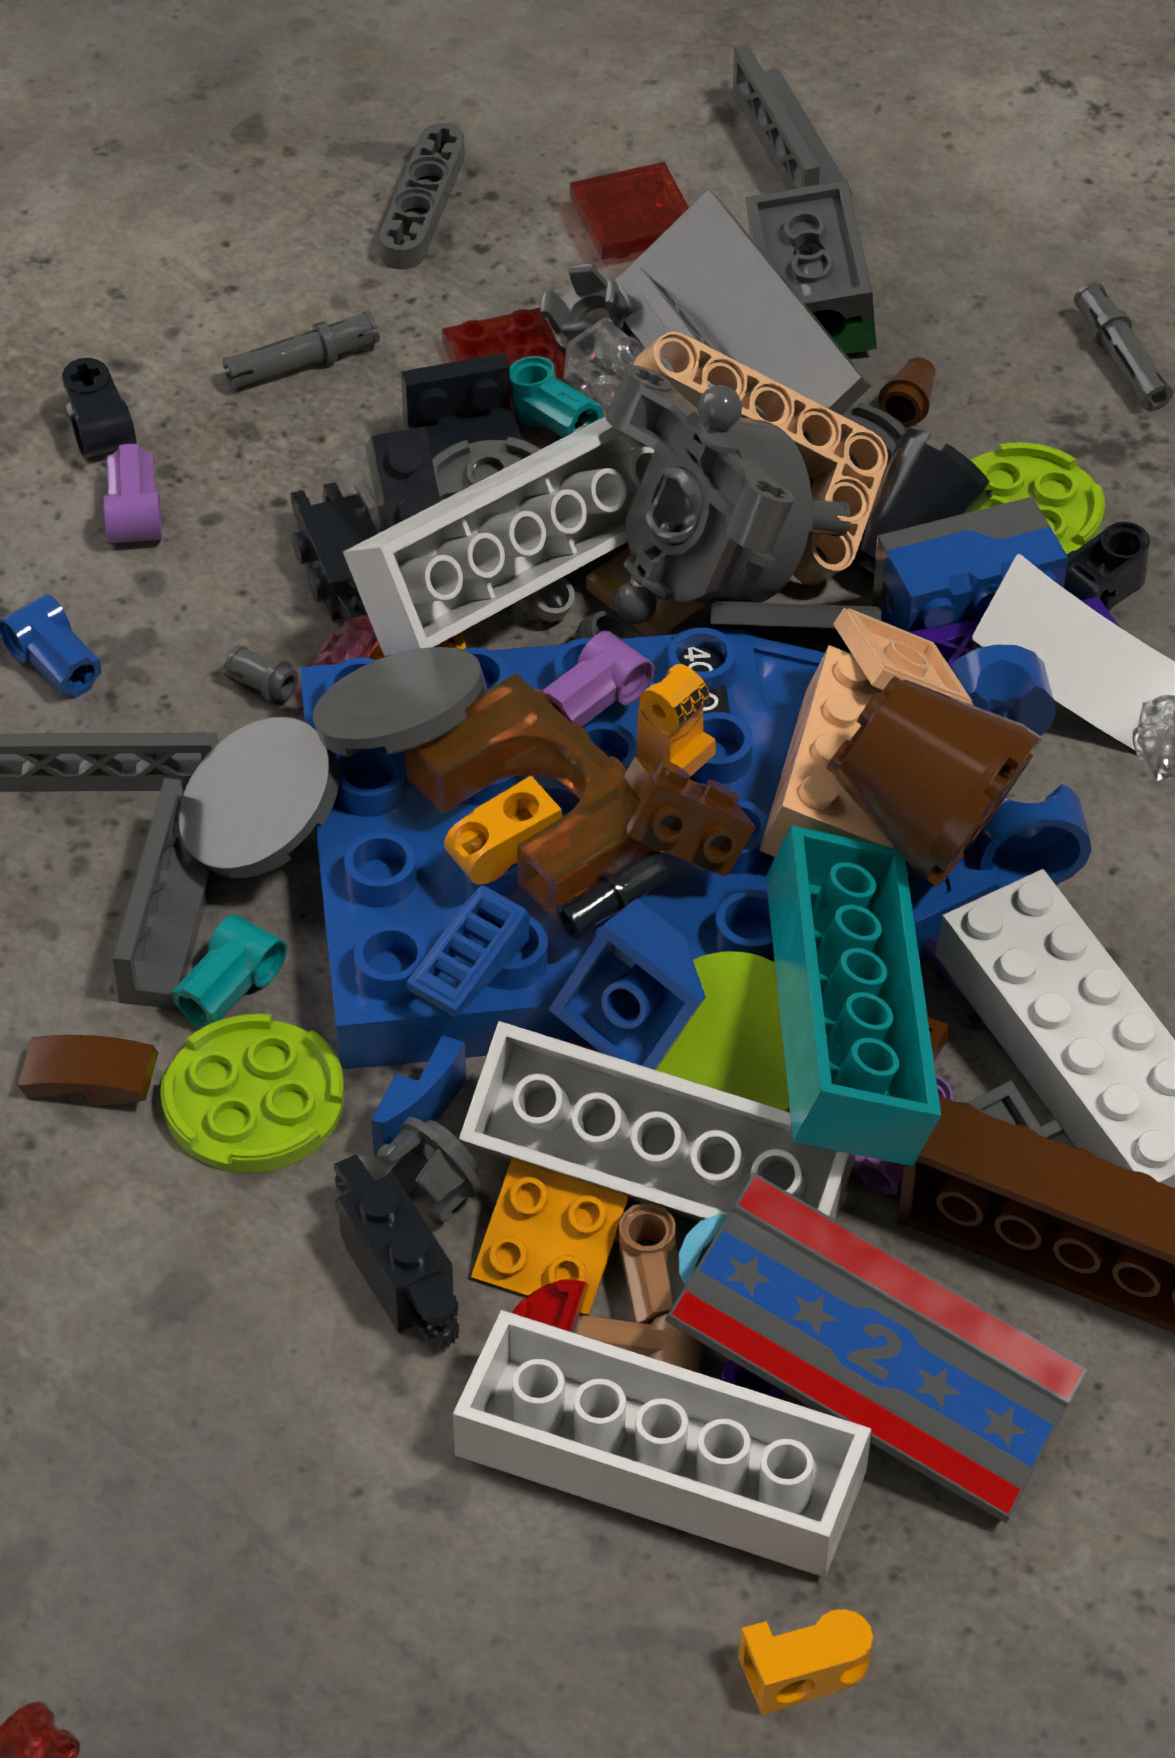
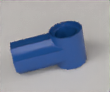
(45, 638)

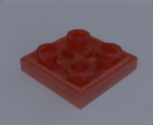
(628, 208)
(515, 334)

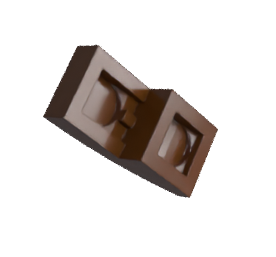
(97, 1066)

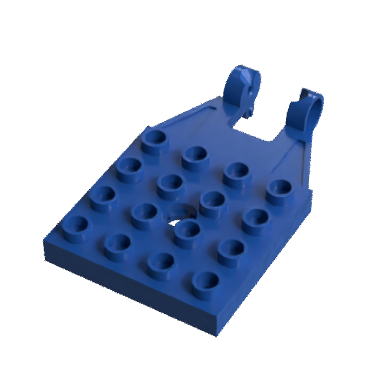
(397, 889)

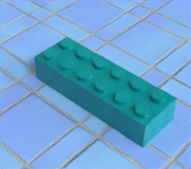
(851, 998)

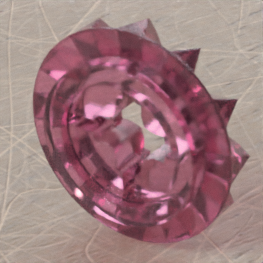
(351, 641)

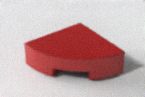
(555, 1304)

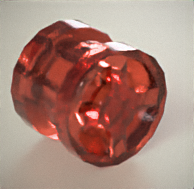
(33, 1734)

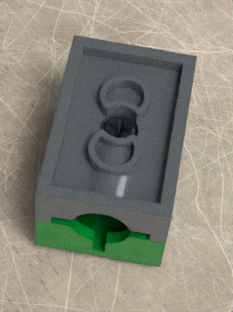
(819, 252)

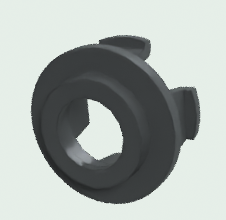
(588, 293)
(434, 1160)

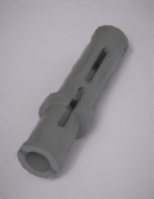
(1113, 331)
(300, 350)

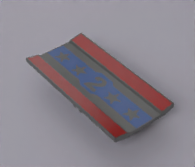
(878, 1346)

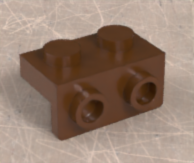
(687, 817)

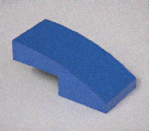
(422, 1098)

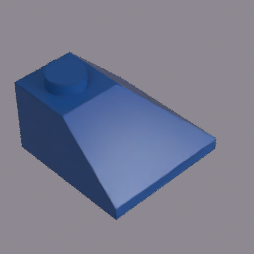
(632, 988)

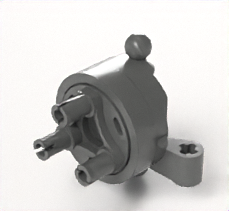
(718, 503)

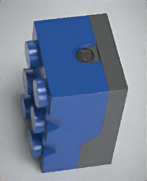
(955, 564)

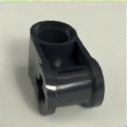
(96, 409)
(1109, 564)

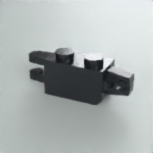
(322, 538)
(396, 1253)

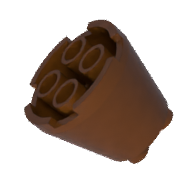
(931, 771)

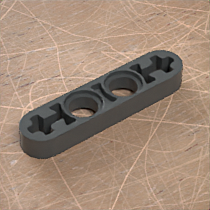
(422, 195)

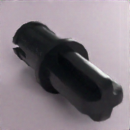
(612, 894)

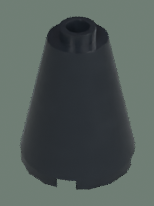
(920, 489)

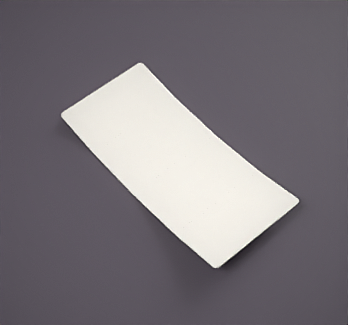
(1087, 658)

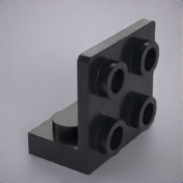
(460, 401)

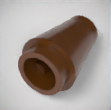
(909, 392)

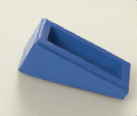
(491, 920)

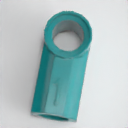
(547, 401)
(236, 959)

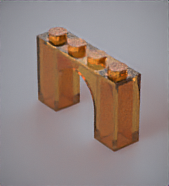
(522, 734)

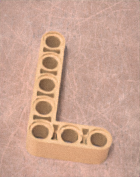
(825, 460)

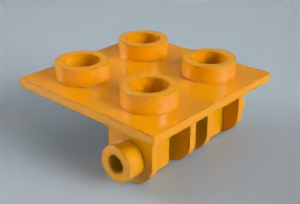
(549, 1232)

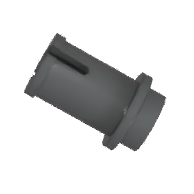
(272, 678)

